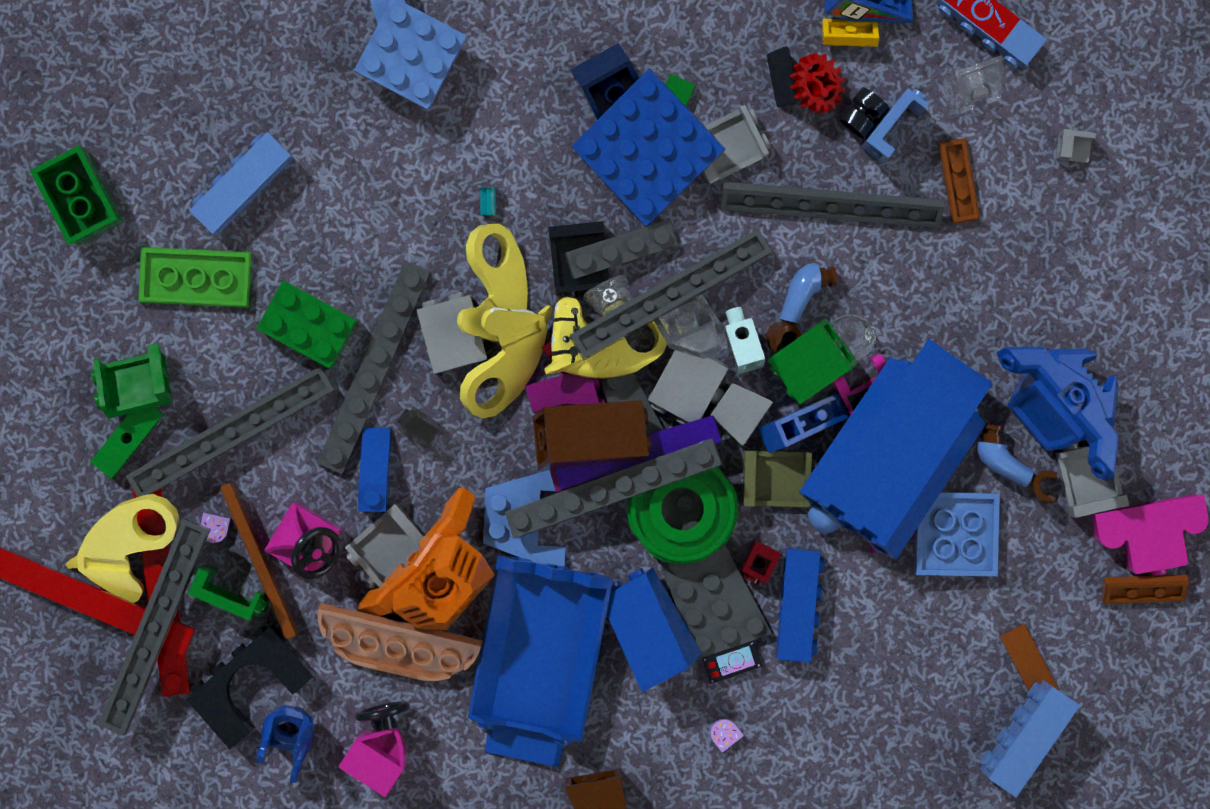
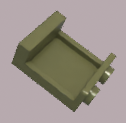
(776, 478)

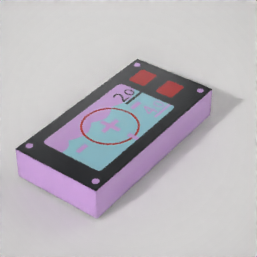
(731, 662)

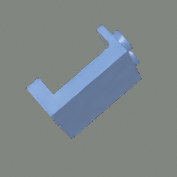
(874, 143)

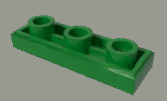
(116, 451)

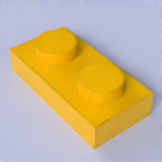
(849, 33)

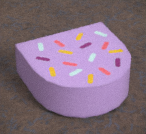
(219, 526)
(725, 733)

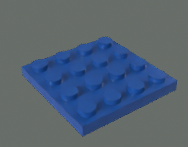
(648, 147)

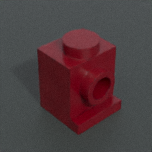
(770, 559)

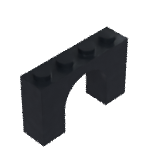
(213, 698)

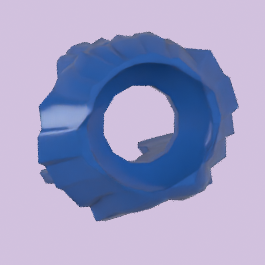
(277, 737)

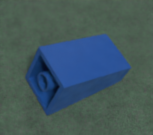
(650, 629)

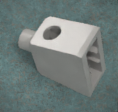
(738, 411)

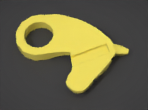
(504, 282)

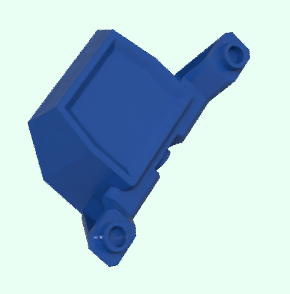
(1064, 403)

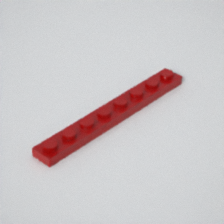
(171, 665)

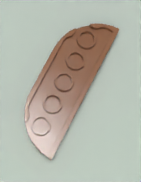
(396, 645)

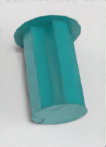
(488, 200)

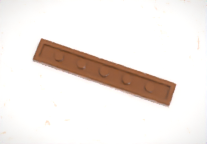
(259, 560)

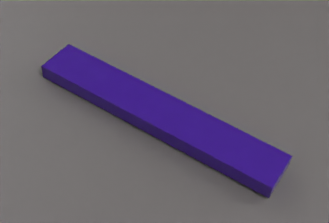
(662, 443)

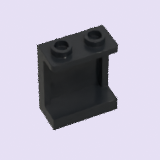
(568, 238)

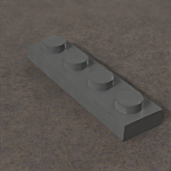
(621, 249)

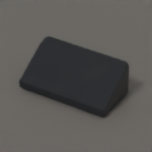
(780, 70)

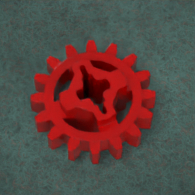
(817, 83)

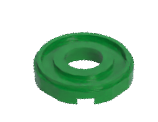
(687, 545)

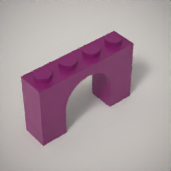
(561, 391)

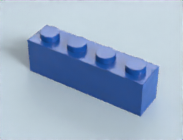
(798, 605)

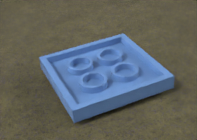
(410, 53)
(959, 536)

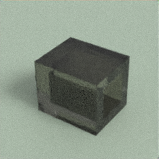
(418, 426)

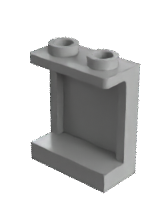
(742, 144)
(444, 340)
(687, 386)
(1082, 489)
(385, 545)

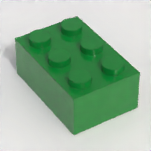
(76, 196)
(307, 324)

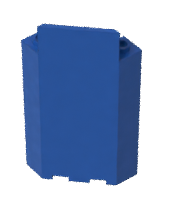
(900, 447)
(538, 658)

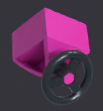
(306, 541)
(378, 753)

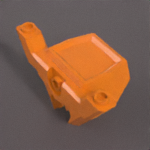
(438, 577)

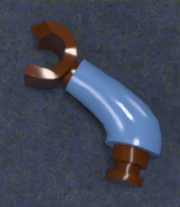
(803, 286)
(998, 459)

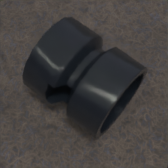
(865, 111)

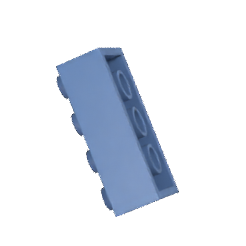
(1028, 737)

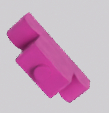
(1152, 531)

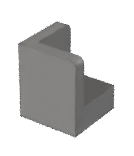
(1074, 145)

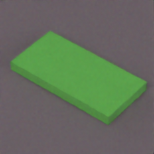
(195, 277)

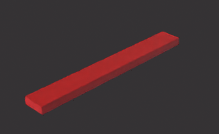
(85, 598)

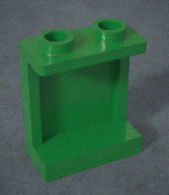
(812, 361)
(132, 383)
(204, 590)

